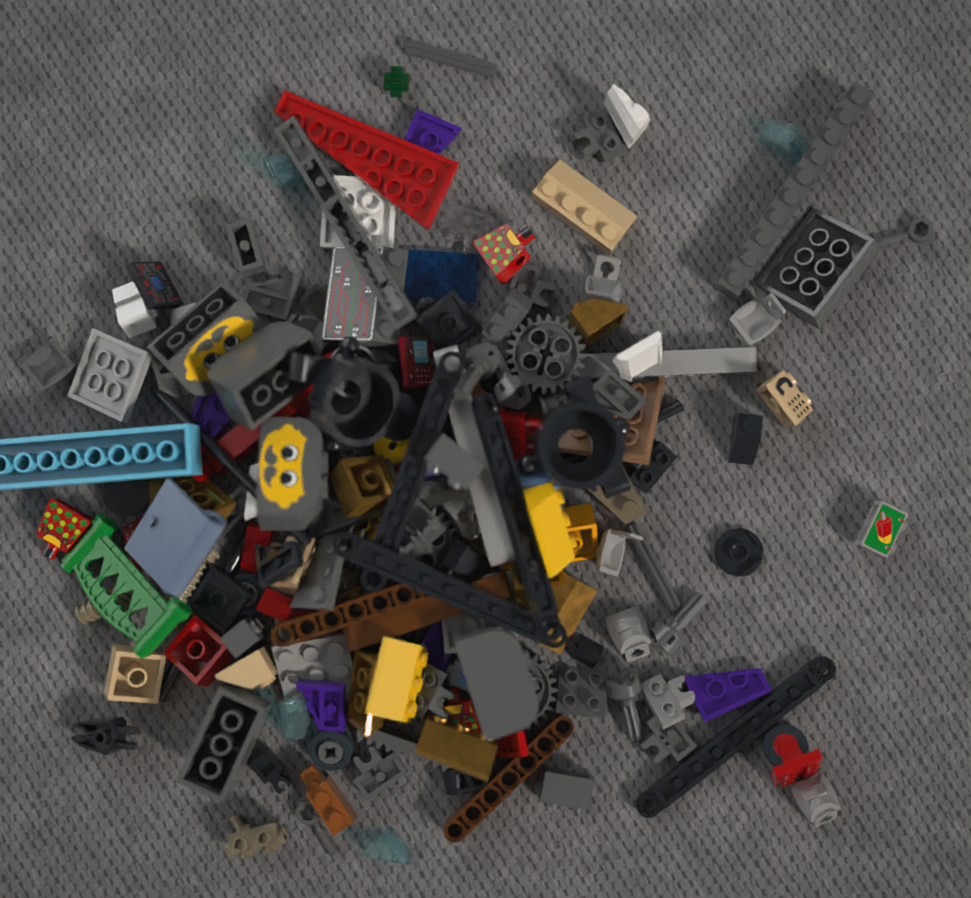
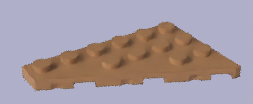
(642, 427)

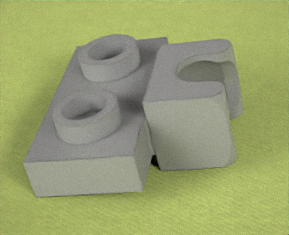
(667, 699)

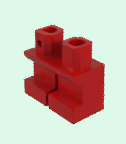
(517, 429)

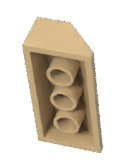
(583, 206)

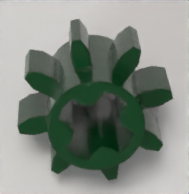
(396, 81)

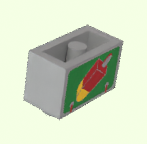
(882, 529)

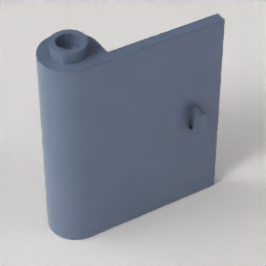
(174, 538)

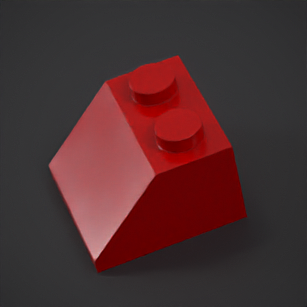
(199, 651)

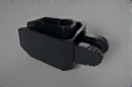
(105, 735)

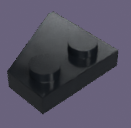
(277, 561)

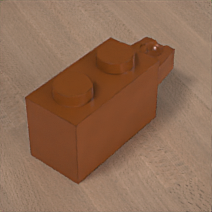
(327, 800)

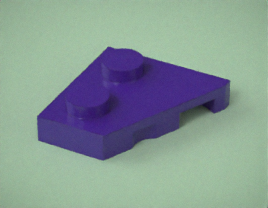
(326, 703)

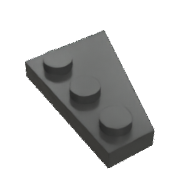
(321, 578)

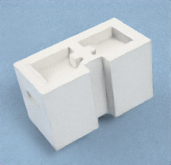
(132, 311)

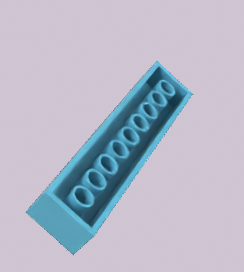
(100, 457)

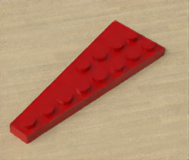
(393, 167)

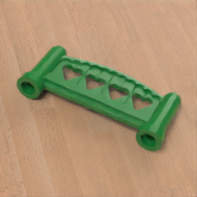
(161, 615)

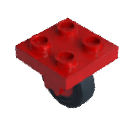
(788, 751)

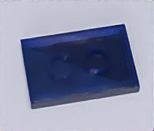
(437, 272)

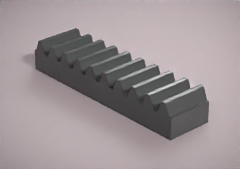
(400, 741)

